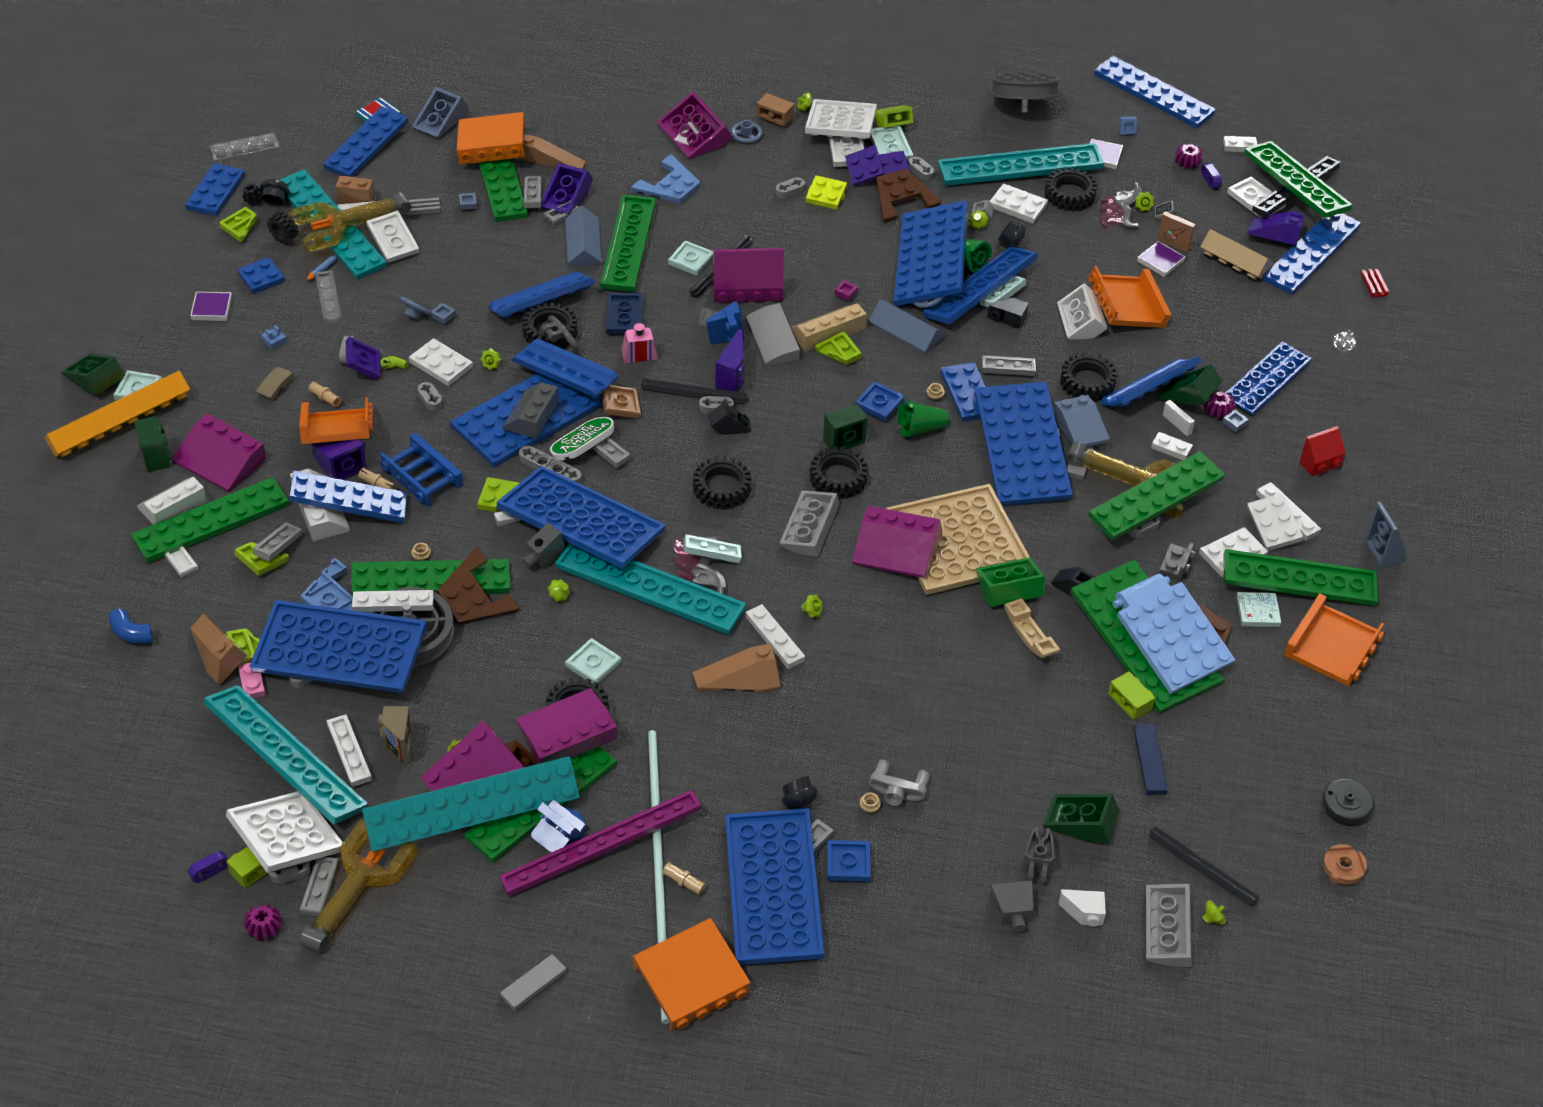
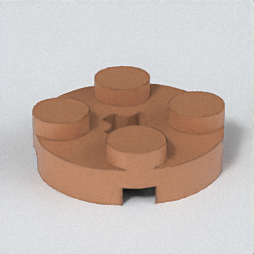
(1340, 874)

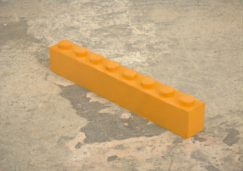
(117, 414)

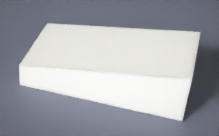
(504, 518)

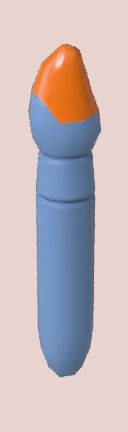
(321, 267)

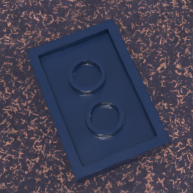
(623, 312)

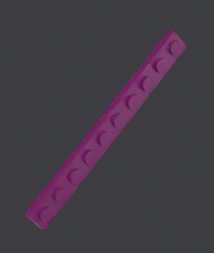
(600, 843)

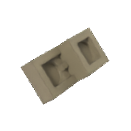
(274, 382)

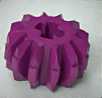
(1188, 156)
(1219, 404)
(262, 921)

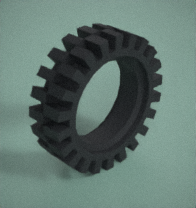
(1070, 201)
(542, 313)
(1091, 363)
(843, 457)
(723, 466)
(572, 688)

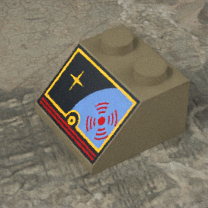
(396, 731)

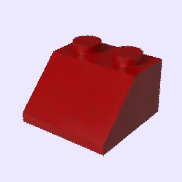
(1323, 451)

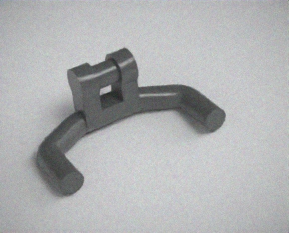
(553, 335)

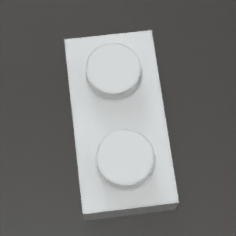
(1238, 144)
(1171, 446)

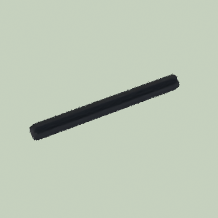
(707, 278)
(690, 390)
(1204, 866)

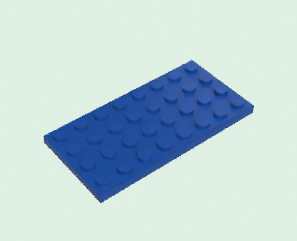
(931, 253)
(484, 424)
(1023, 443)
(582, 516)
(339, 646)
(773, 887)

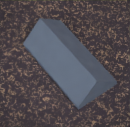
(583, 238)
(905, 326)

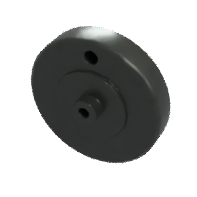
(1348, 801)

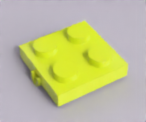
(826, 192)

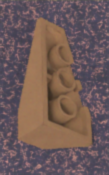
(545, 153)
(216, 649)
(745, 670)

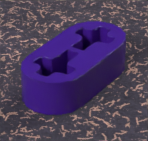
(1211, 175)
(208, 866)

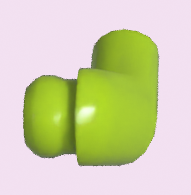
(392, 361)

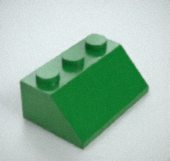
(1010, 581)

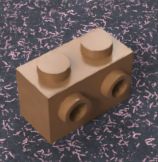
(775, 109)
(354, 190)

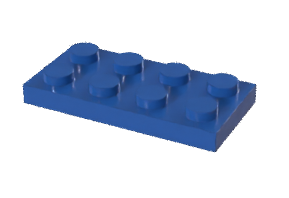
(215, 189)
(961, 385)

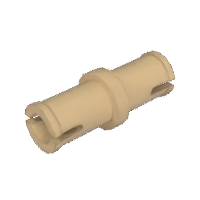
(325, 394)
(375, 479)
(684, 878)

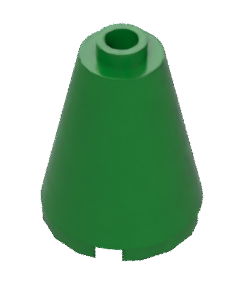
(976, 254)
(920, 418)

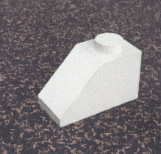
(1084, 906)

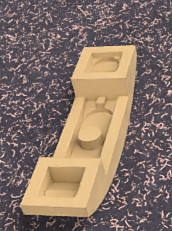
(1028, 630)

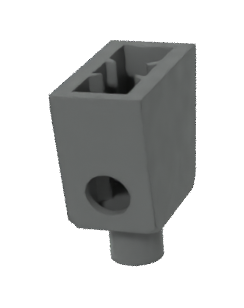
(544, 547)
(1013, 903)

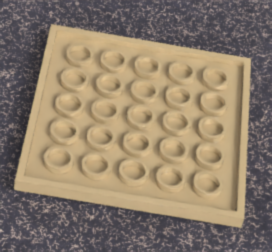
(973, 536)

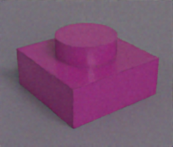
(846, 290)

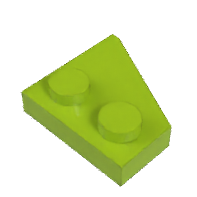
(239, 223)
(839, 348)
(493, 491)
(257, 564)
(245, 641)

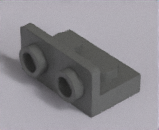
(1176, 561)

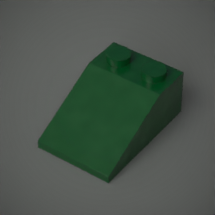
(94, 373)
(1192, 387)
(1083, 816)

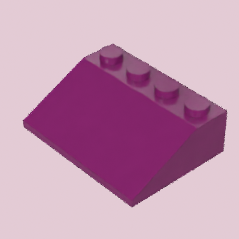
(712, 132)
(748, 275)
(219, 453)
(897, 541)
(567, 727)
(473, 758)

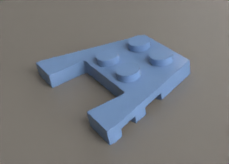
(674, 187)
(327, 591)

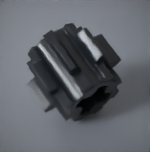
(252, 194)

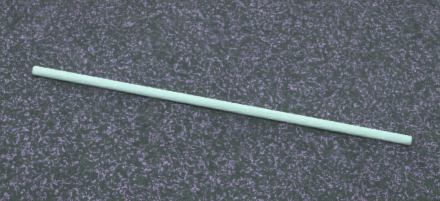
(657, 848)

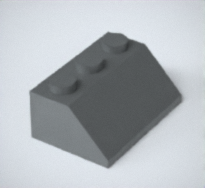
(533, 410)

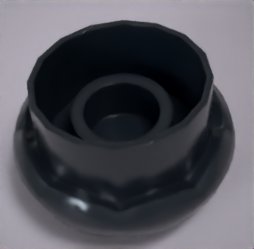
(274, 191)
(1012, 234)
(799, 793)

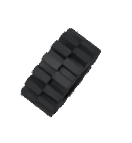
(282, 227)

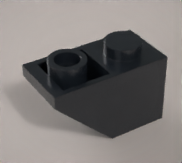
(1008, 311)
(728, 420)
(1070, 578)

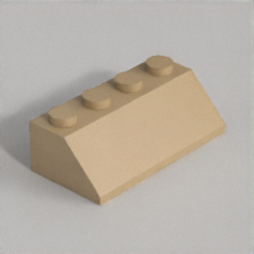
(1236, 254)
(814, 331)

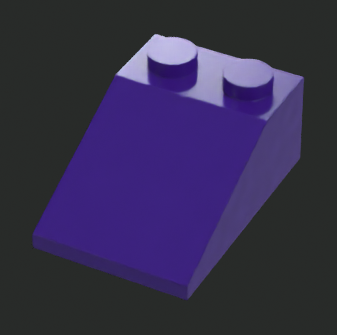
(566, 185)
(1278, 227)
(730, 365)

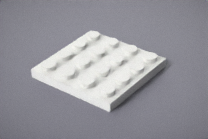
(841, 119)
(284, 831)

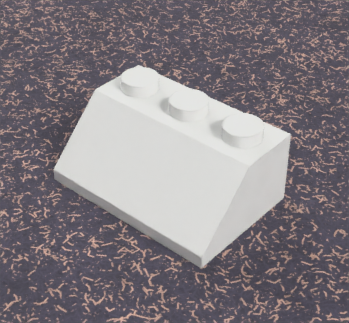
(1082, 314)
(174, 501)

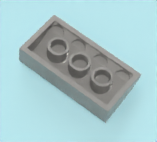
(773, 335)
(810, 522)
(1169, 925)

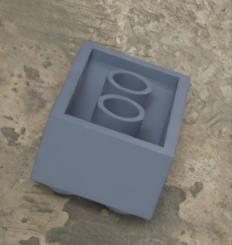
(440, 113)
(1080, 421)
(1384, 539)

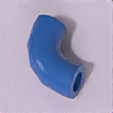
(127, 630)

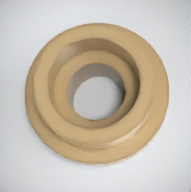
(935, 391)
(421, 551)
(870, 798)

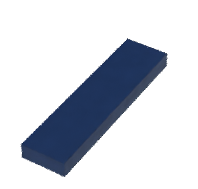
(1150, 759)

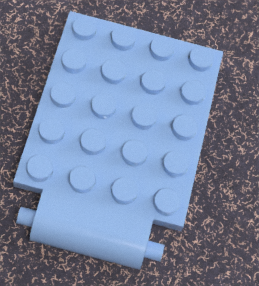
(1171, 632)

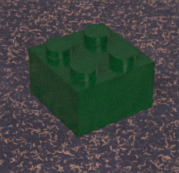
(845, 427)
(153, 444)

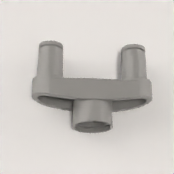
(898, 789)

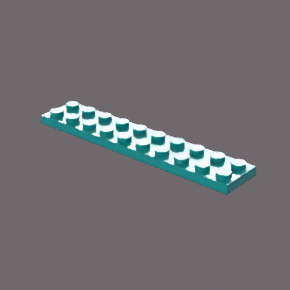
(1019, 164)
(353, 249)
(656, 589)
(286, 754)
(469, 803)

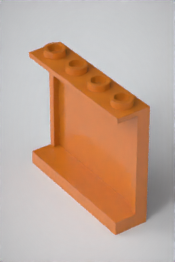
(491, 138)
(1130, 299)
(335, 425)
(1333, 642)
(692, 974)

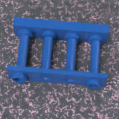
(429, 456)

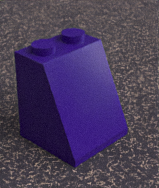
(340, 458)

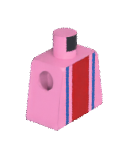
(638, 345)

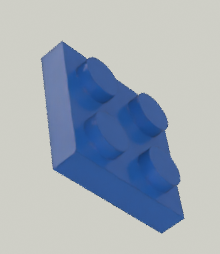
(261, 275)
(880, 401)
(848, 860)

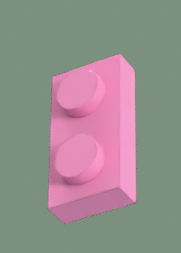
(251, 681)

